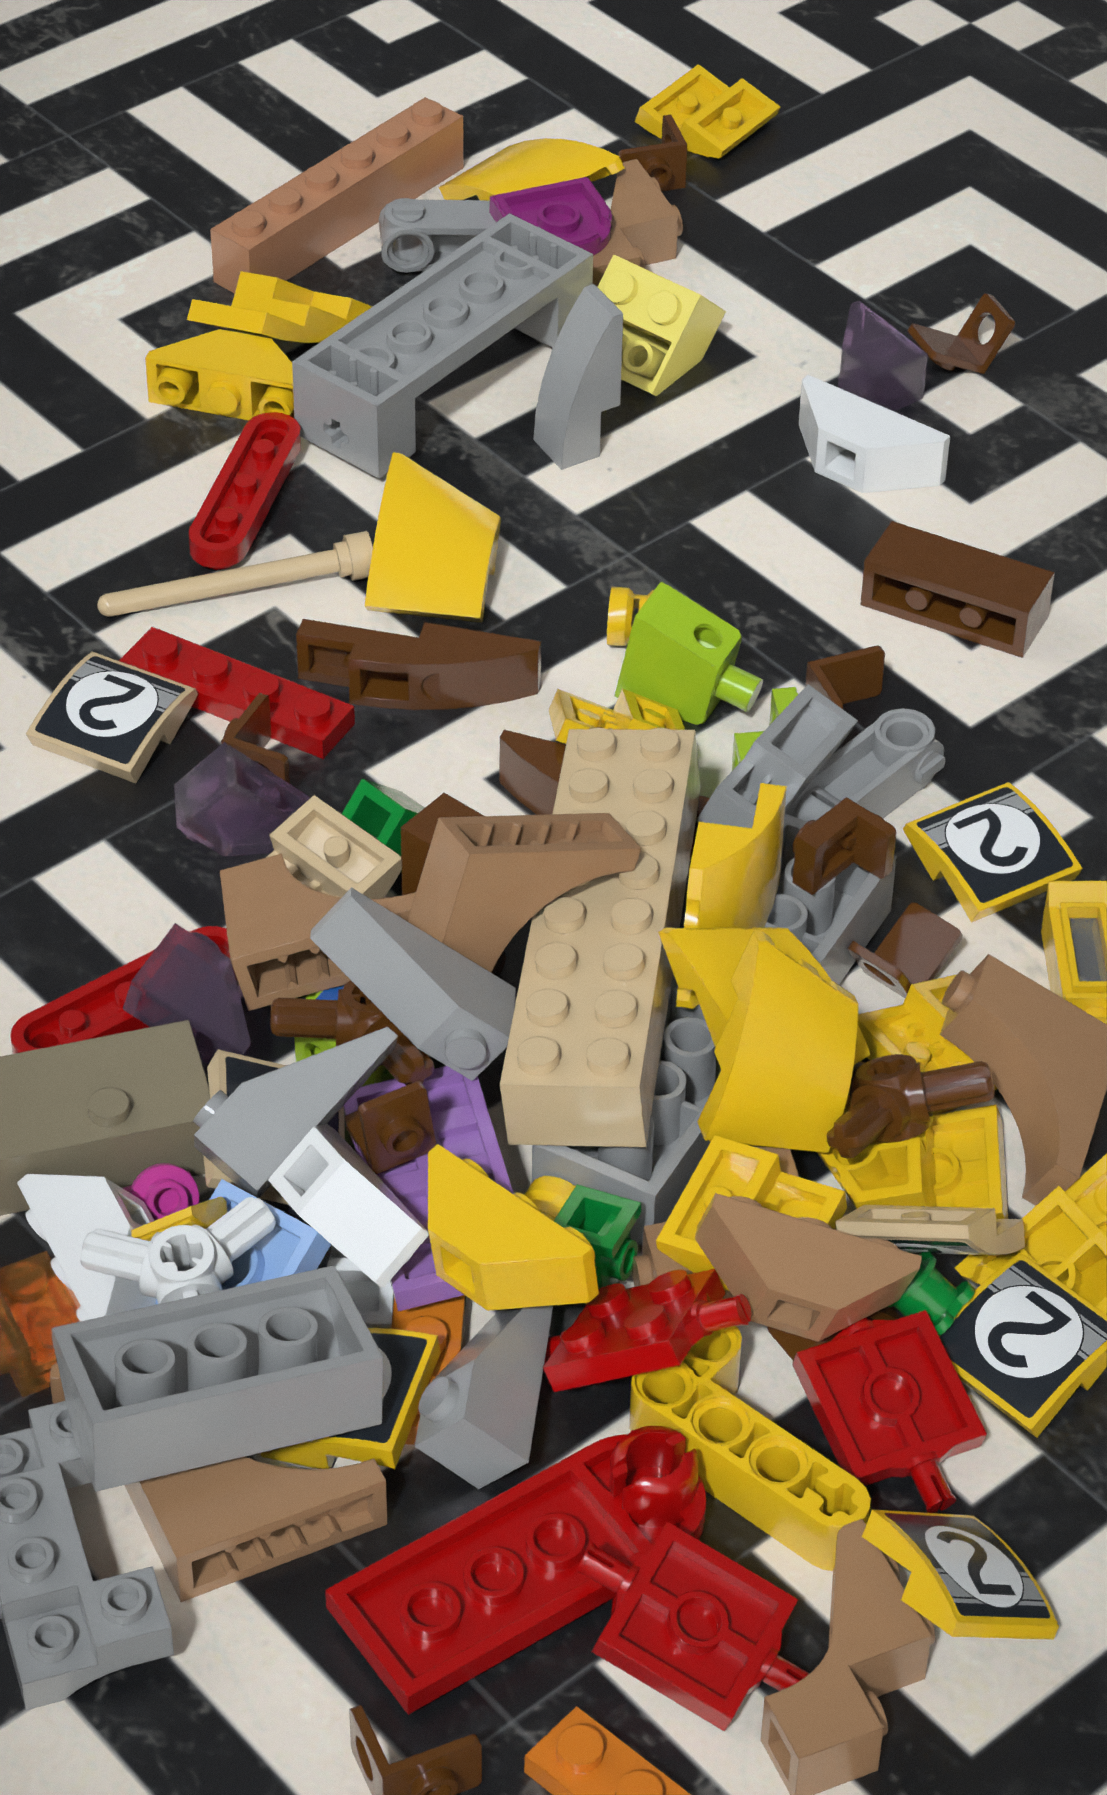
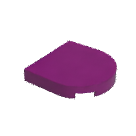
(565, 209)

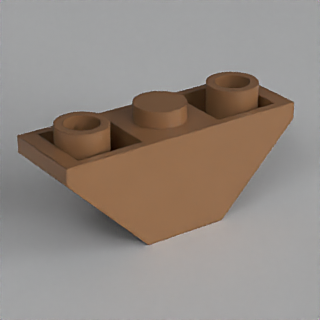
(801, 1269)

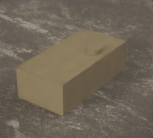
(101, 1108)

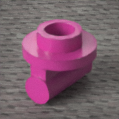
(165, 1189)

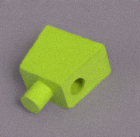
(685, 658)

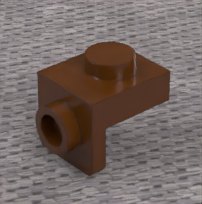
(837, 840)

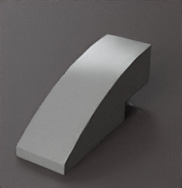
(580, 380)
(783, 755)

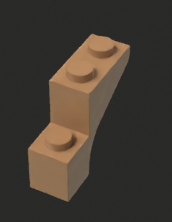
(642, 222)
(831, 1720)

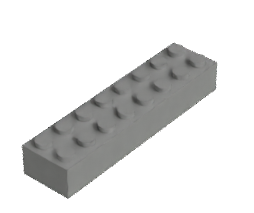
(826, 924)

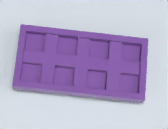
(462, 1128)

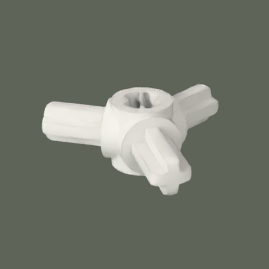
(182, 1258)

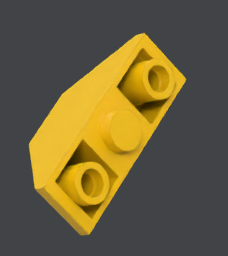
(222, 375)
(500, 1243)

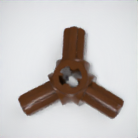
(347, 1020)
(897, 1098)

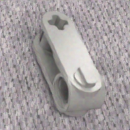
(426, 231)
(876, 767)

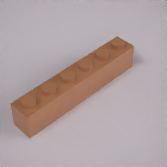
(339, 195)

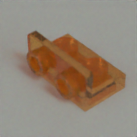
(30, 1306)

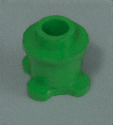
(934, 1294)

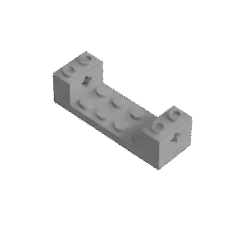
(363, 380)

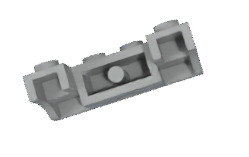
(53, 1613)

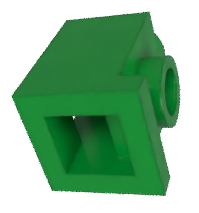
(607, 1226)

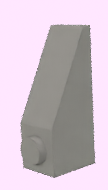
(419, 983)
(272, 1113)
(485, 1401)

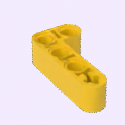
(745, 1455)

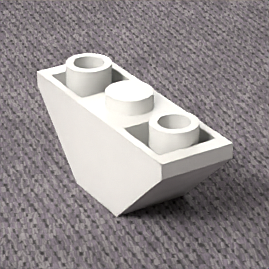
(868, 443)
(348, 1204)
(63, 1213)

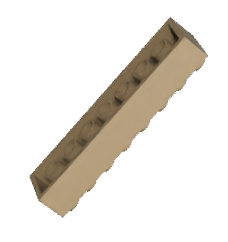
(593, 962)

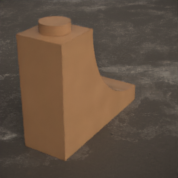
(501, 870)
(271, 927)
(1042, 1060)
(253, 1516)

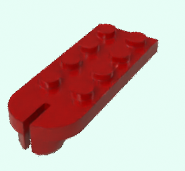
(511, 1564)

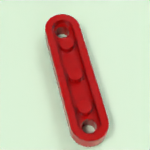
(244, 490)
(93, 1008)

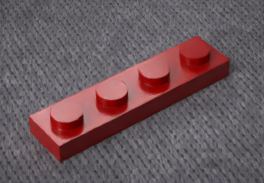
(228, 687)

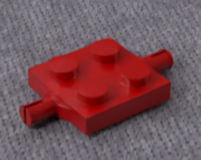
(641, 1328)
(891, 1403)
(693, 1624)

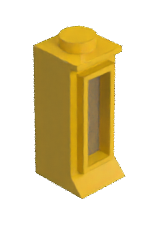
(1077, 943)

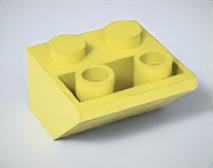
(662, 325)

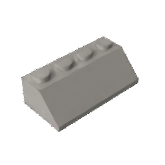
(218, 1377)

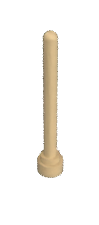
(347, 558)

